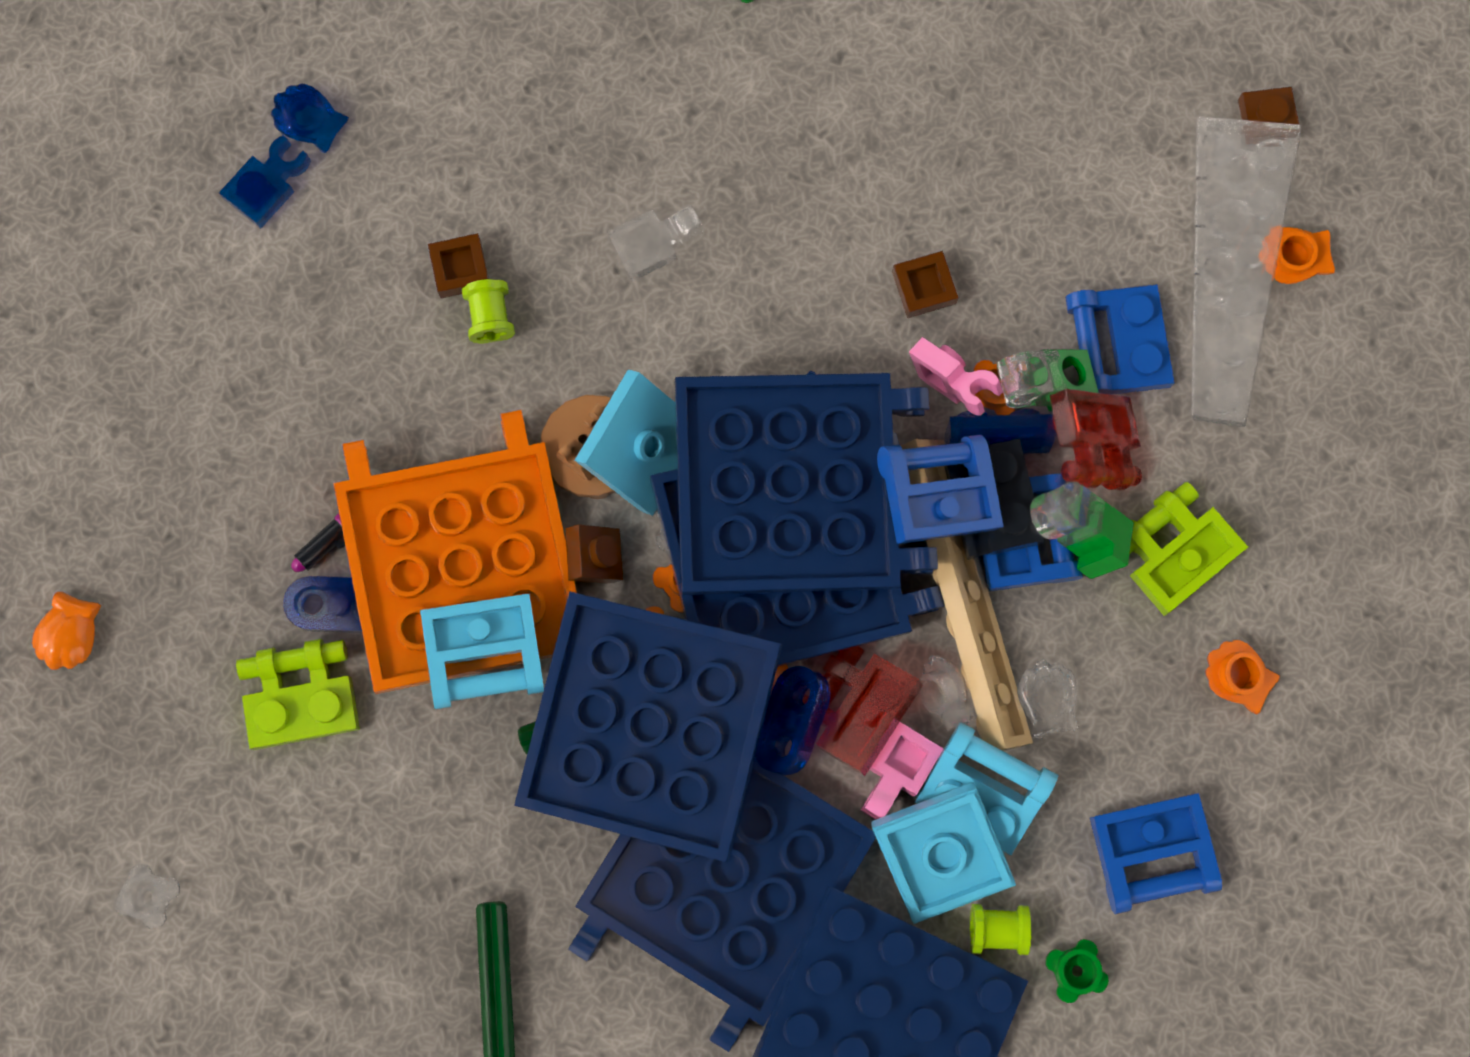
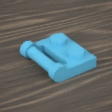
(481, 632)
(1007, 809)

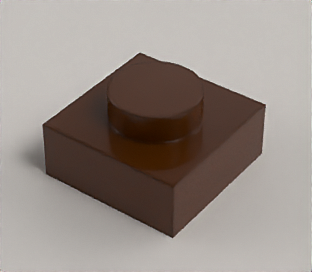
(1269, 106)
(457, 264)
(925, 284)
(594, 554)

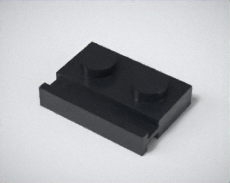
(1014, 498)

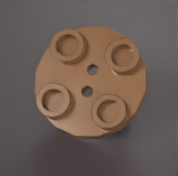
(562, 444)

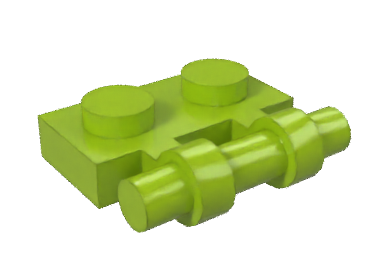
(1190, 558)
(302, 710)

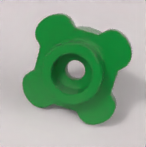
(1092, 975)

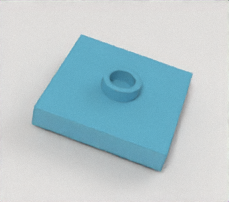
(633, 441)
(943, 853)

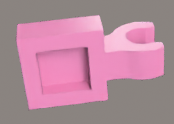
(944, 371)
(902, 766)

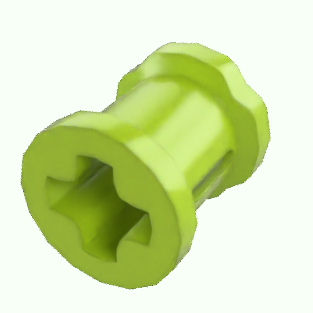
(488, 311)
(1000, 929)

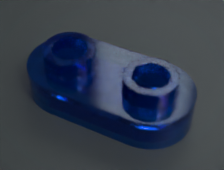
(338, 609)
(792, 720)

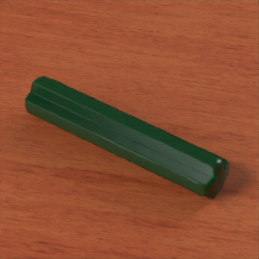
(495, 979)

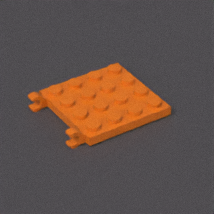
(450, 539)

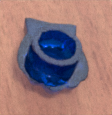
(307, 116)

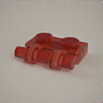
(1096, 425)
(870, 709)

